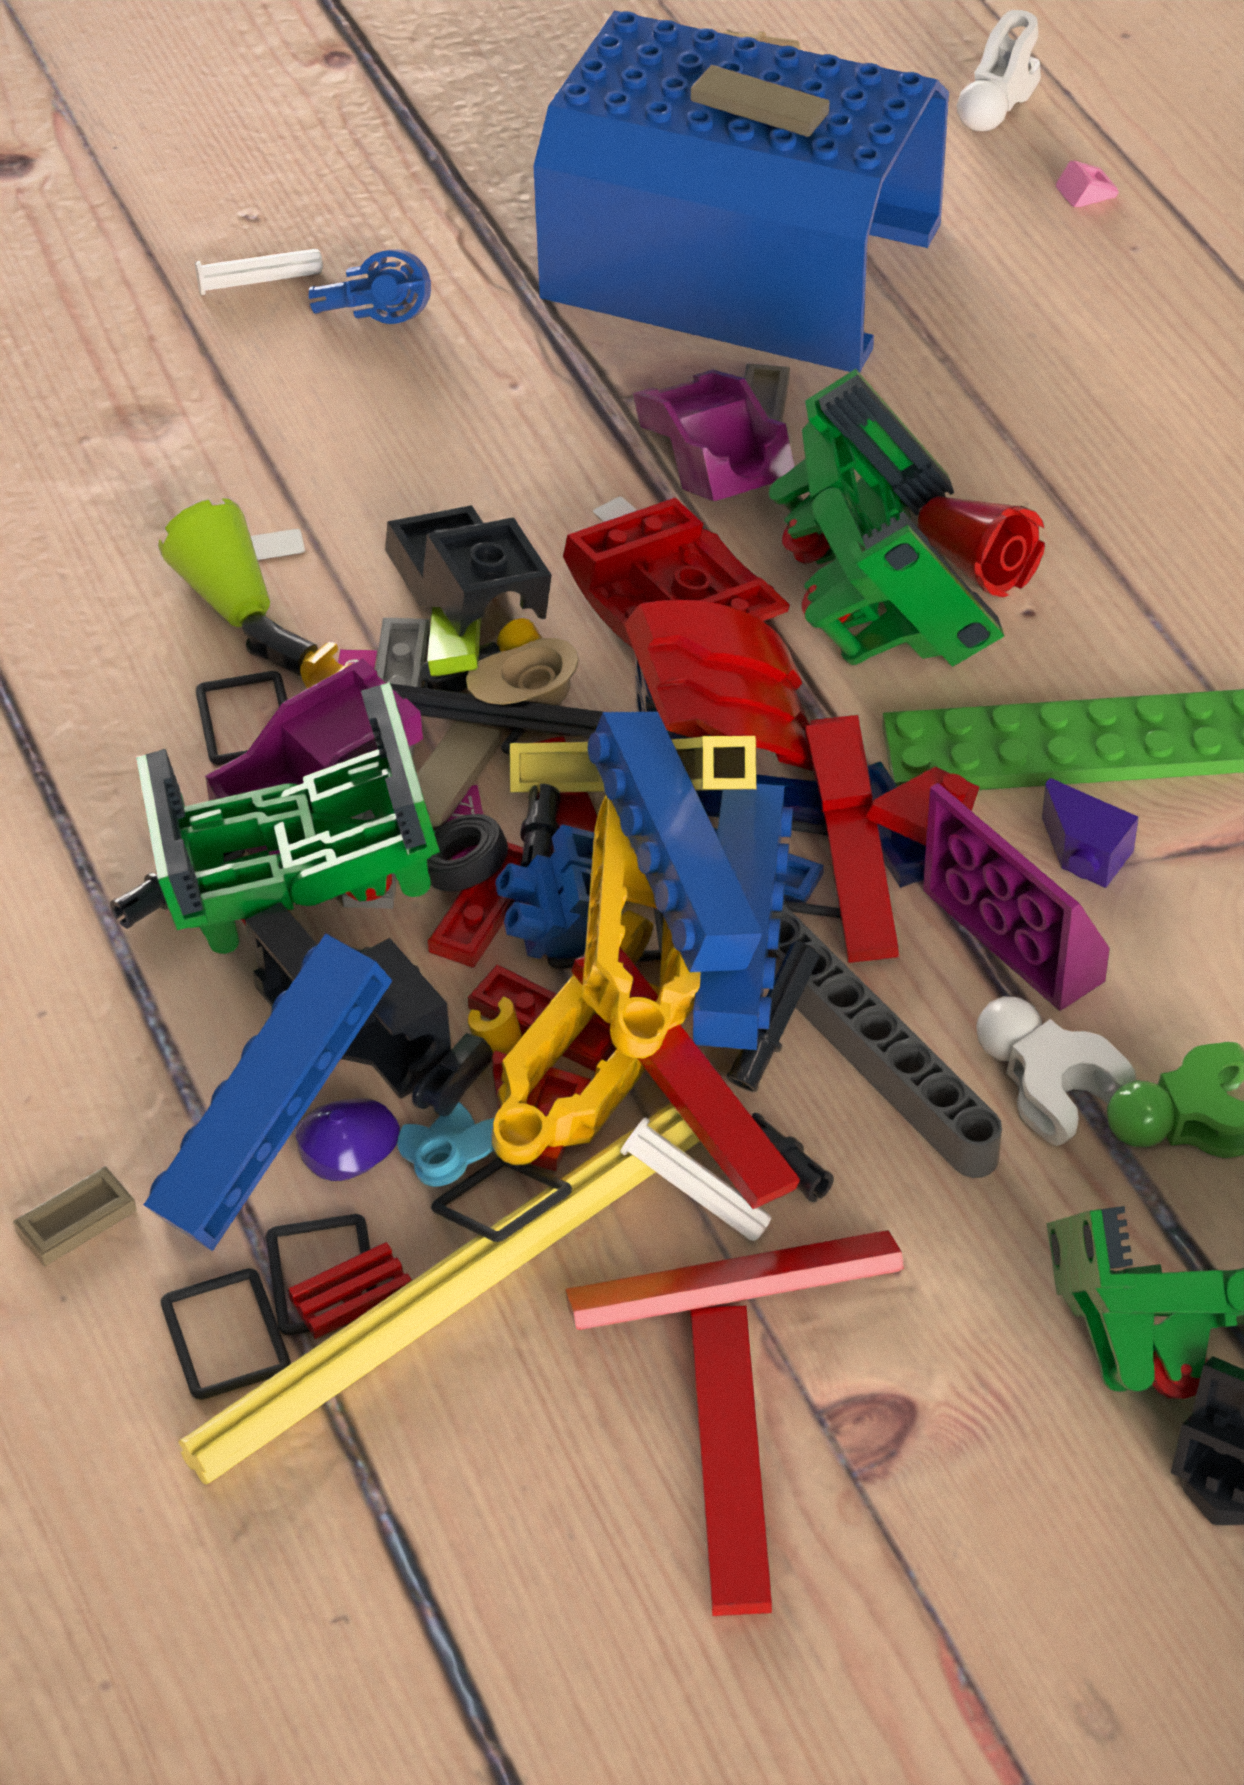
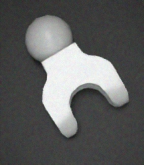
(1004, 74)
(1048, 1064)

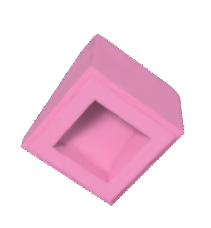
(1085, 184)

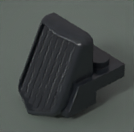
(1212, 1445)

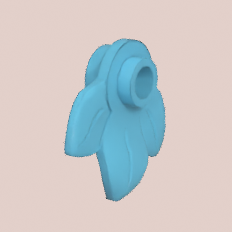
(445, 1147)

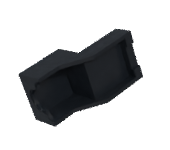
(464, 563)
(405, 1030)

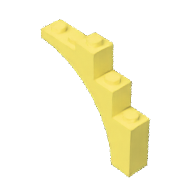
(708, 760)

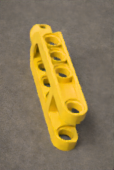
(635, 1022)
(522, 1130)

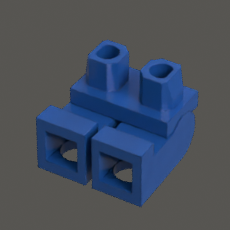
(551, 896)

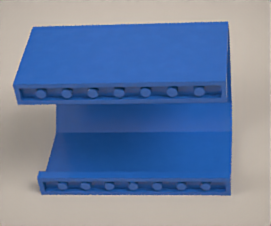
(723, 218)

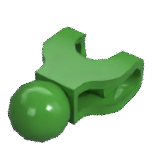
(1186, 1104)

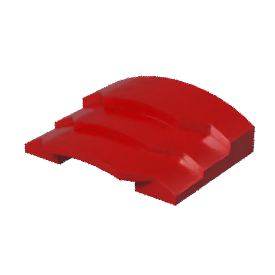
(661, 557)
(720, 675)

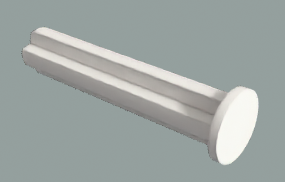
(258, 269)
(696, 1181)

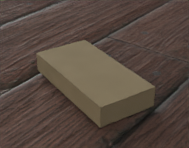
(769, 387)
(75, 1216)

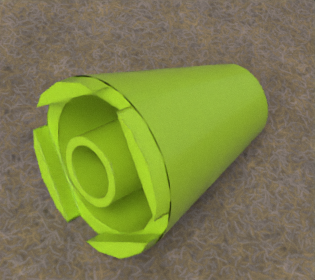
(217, 559)

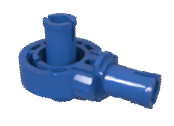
(380, 288)

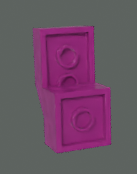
(717, 434)
(311, 734)

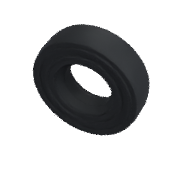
(473, 867)

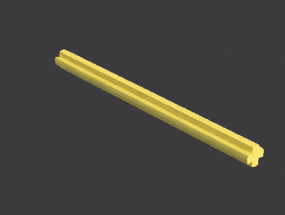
(417, 1308)

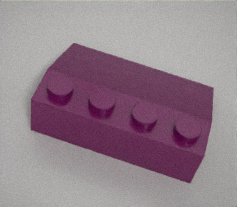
(1010, 904)

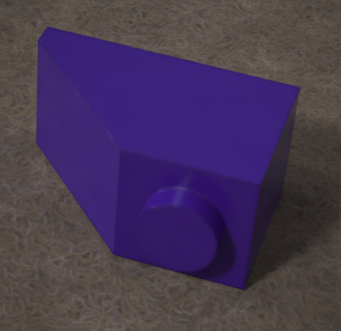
(1087, 833)

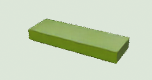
(447, 650)

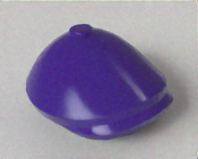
(346, 1138)

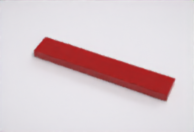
(860, 877)
(711, 1108)
(733, 1279)
(730, 1462)

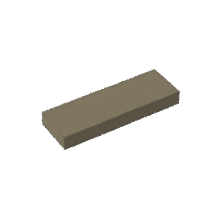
(760, 100)
(455, 767)

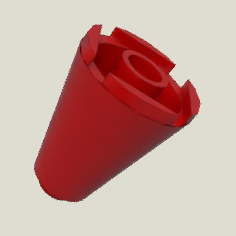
(985, 540)

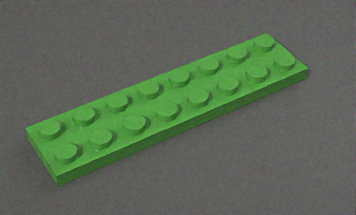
(1072, 740)

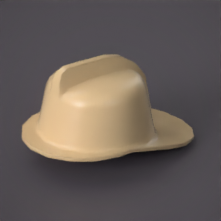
(527, 673)

